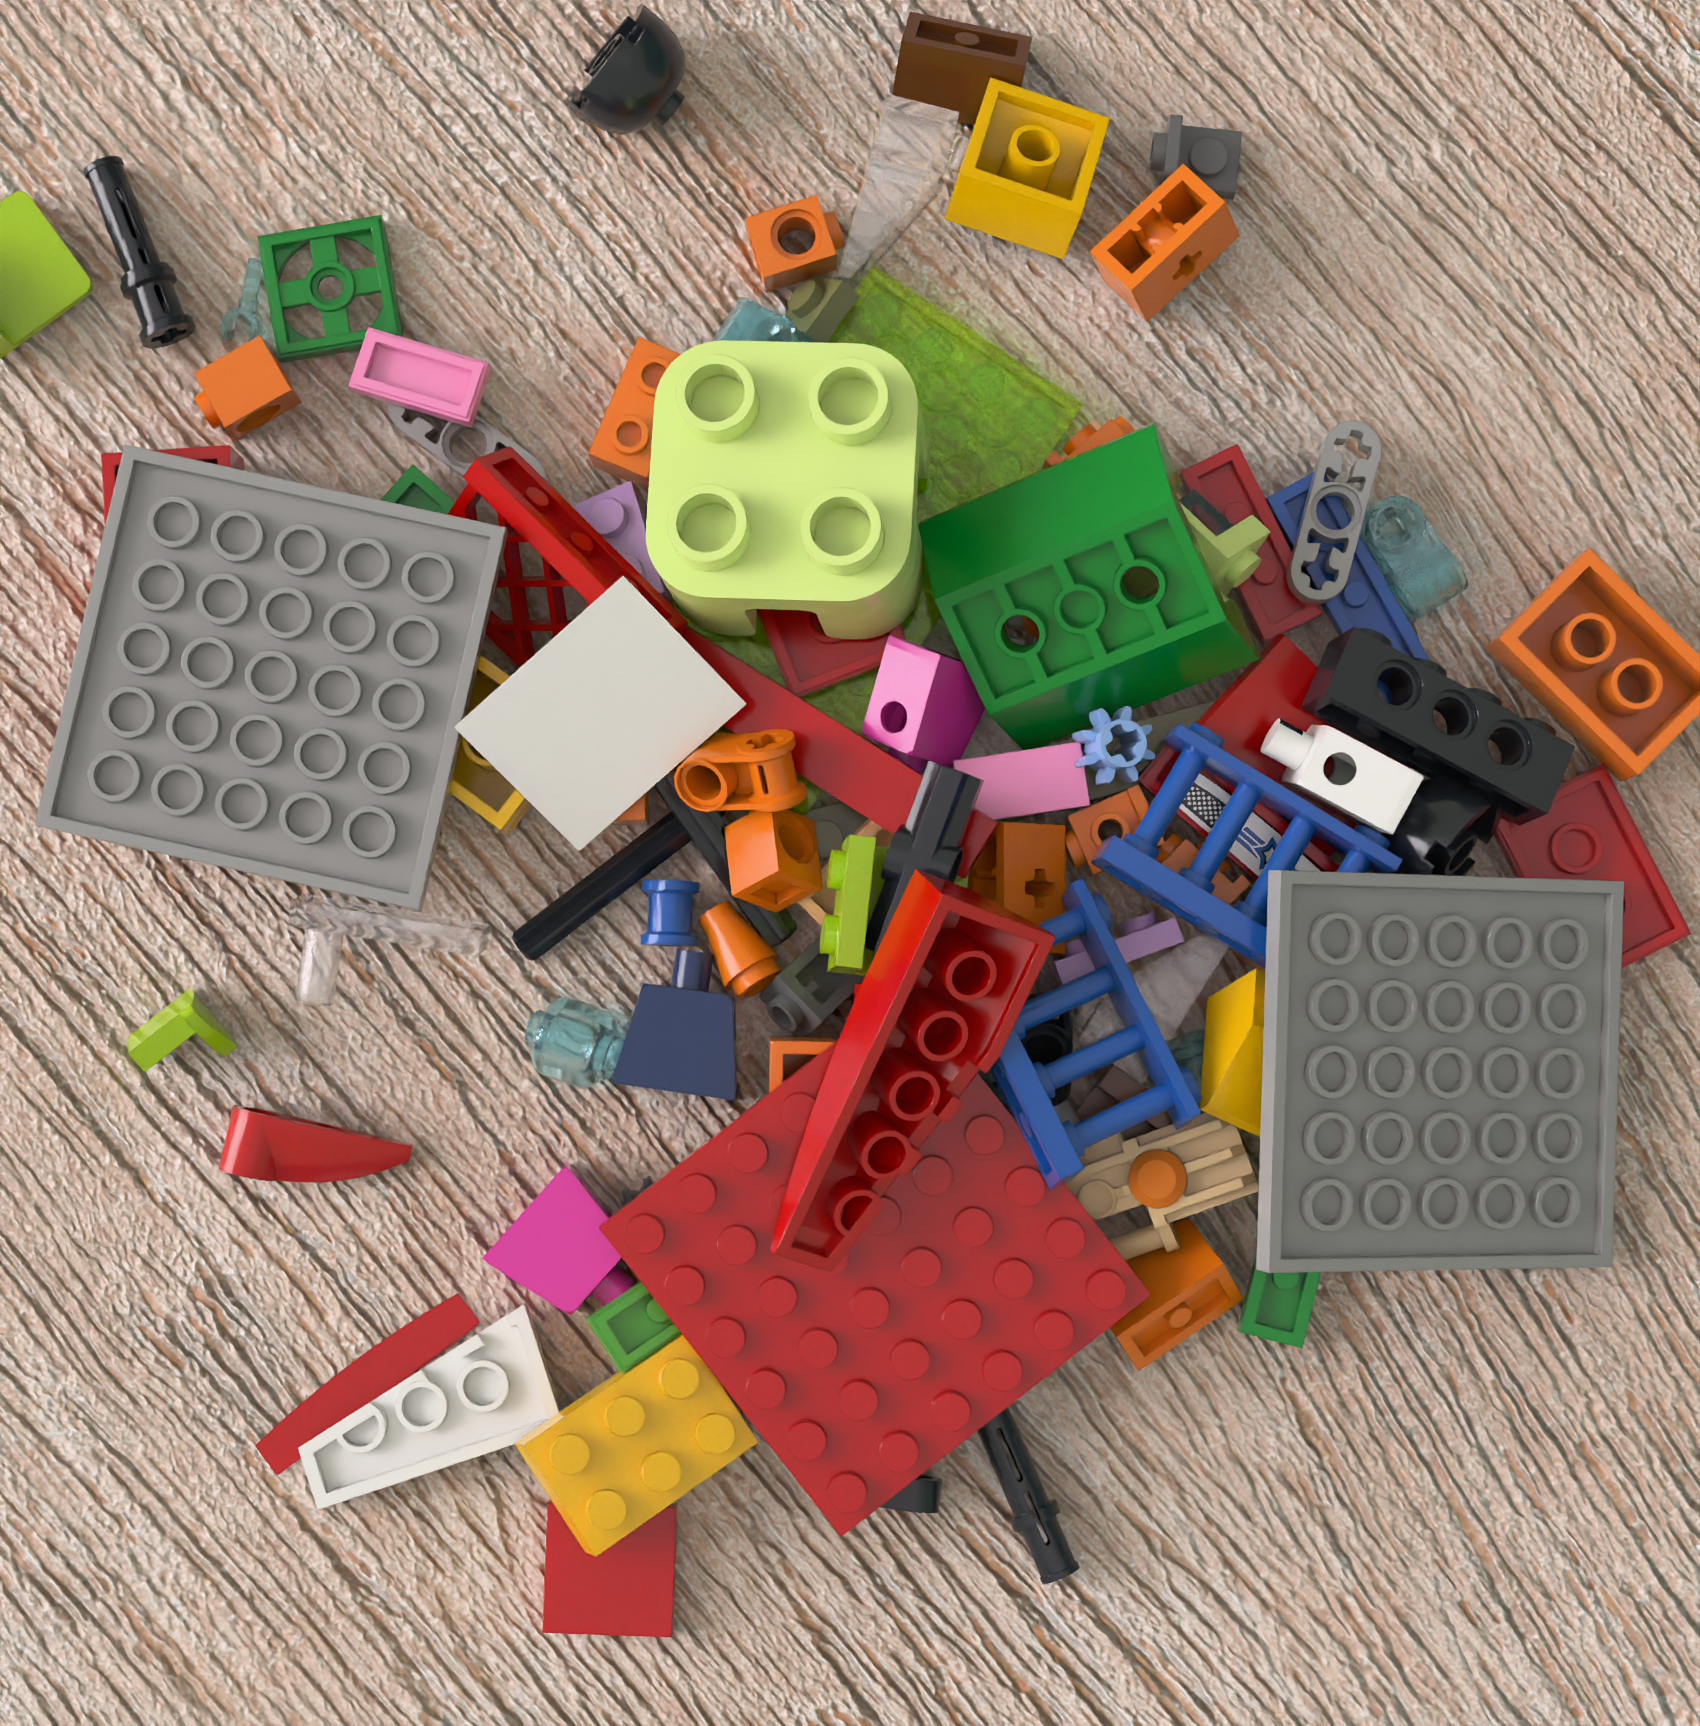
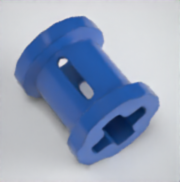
(669, 913)

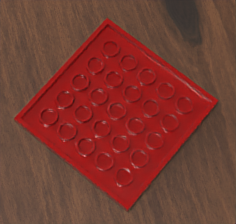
(923, 1328)

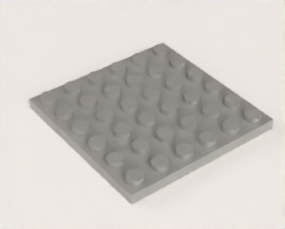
(272, 677)
(1438, 1072)

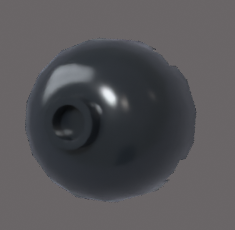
(633, 77)
(1443, 828)

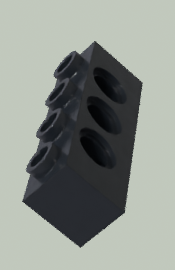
(1348, 698)

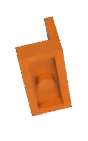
(1186, 1292)

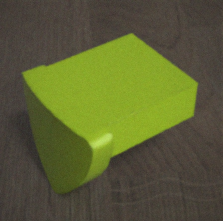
(174, 1026)

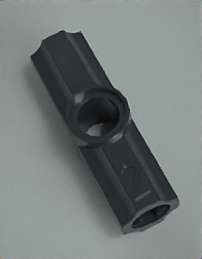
(926, 841)

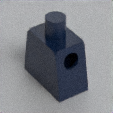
(682, 1035)

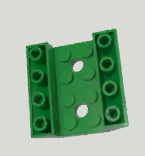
(1059, 556)

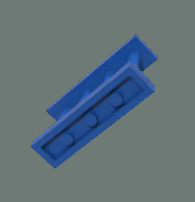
(1190, 890)
(1031, 1085)

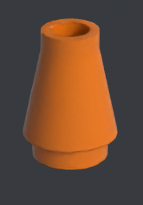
(740, 953)

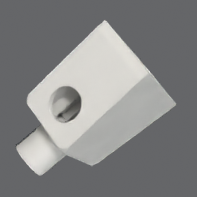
(1363, 782)

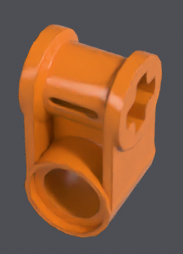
(751, 772)

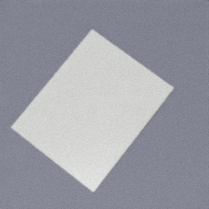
(600, 714)

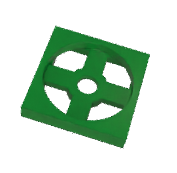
(278, 249)

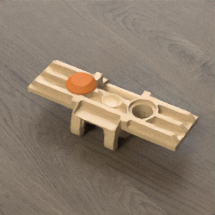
(1168, 1173)

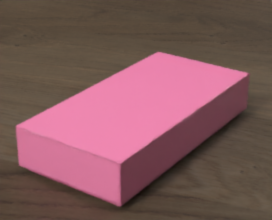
(420, 377)
(1029, 781)

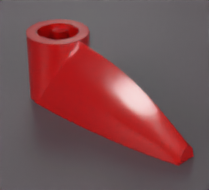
(298, 1149)

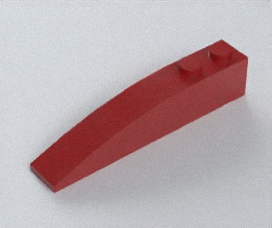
(913, 1042)

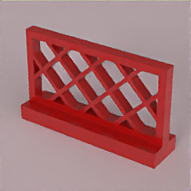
(562, 537)

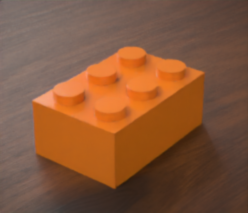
(1603, 665)

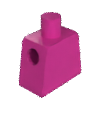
(922, 705)
(559, 1246)

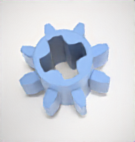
(1132, 741)

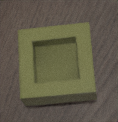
(820, 307)

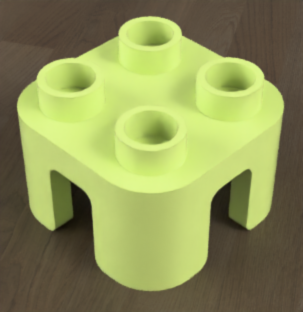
(788, 485)

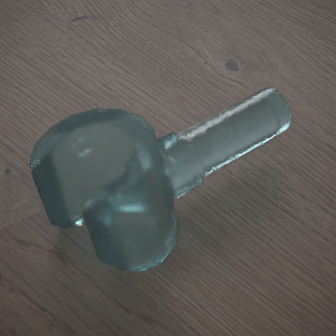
(247, 304)

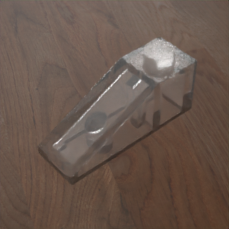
(902, 177)
(1169, 990)

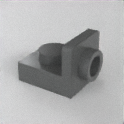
(1205, 151)
(806, 992)

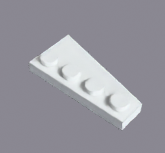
(444, 1414)

